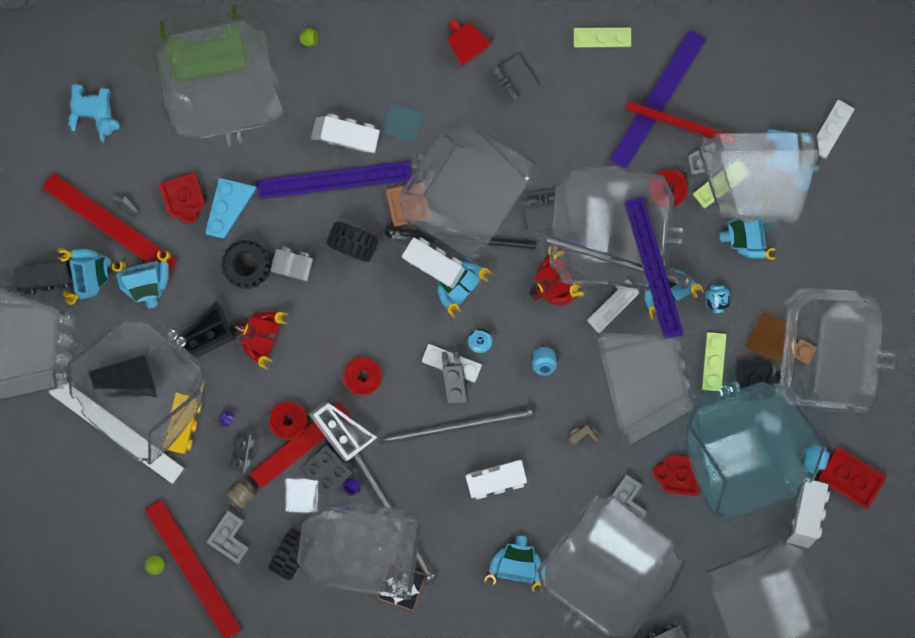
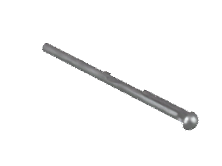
(684, 280)
(529, 412)
(421, 559)

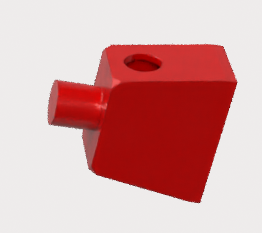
(466, 42)

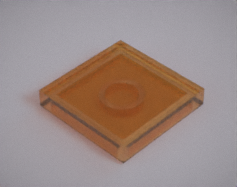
(768, 338)

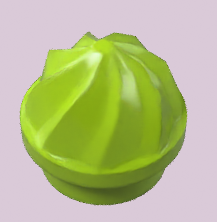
(309, 37)
(154, 565)

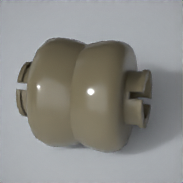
(241, 494)

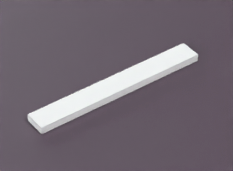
(163, 465)

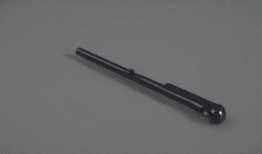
(408, 234)

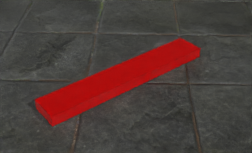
(671, 120)
(290, 453)

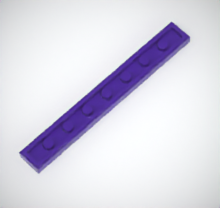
(658, 98)
(334, 180)
(653, 268)

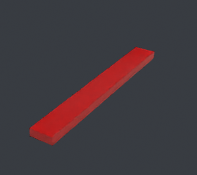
(105, 220)
(193, 569)

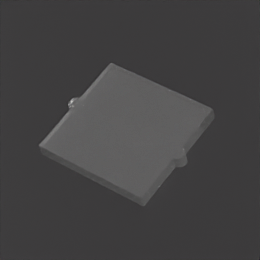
(301, 495)

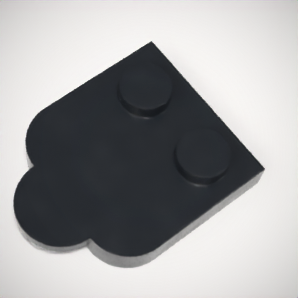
(757, 371)

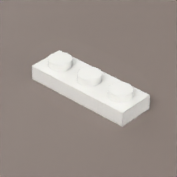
(833, 127)
(611, 308)
(433, 357)

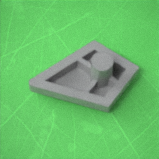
(696, 163)

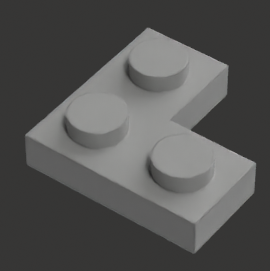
(626, 492)
(224, 540)

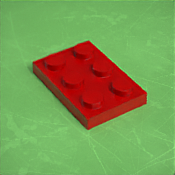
(852, 478)

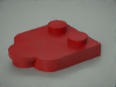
(183, 197)
(677, 476)

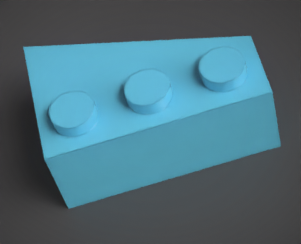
(227, 207)

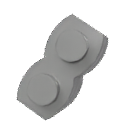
(291, 264)

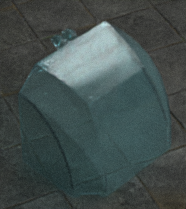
(750, 449)

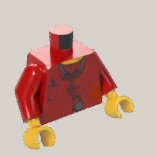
(552, 287)
(260, 335)

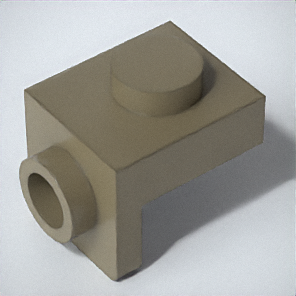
(577, 434)

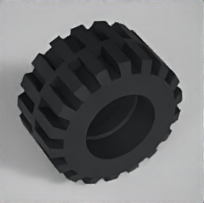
(352, 241)
(232, 254)
(285, 559)

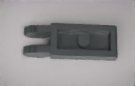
(454, 379)

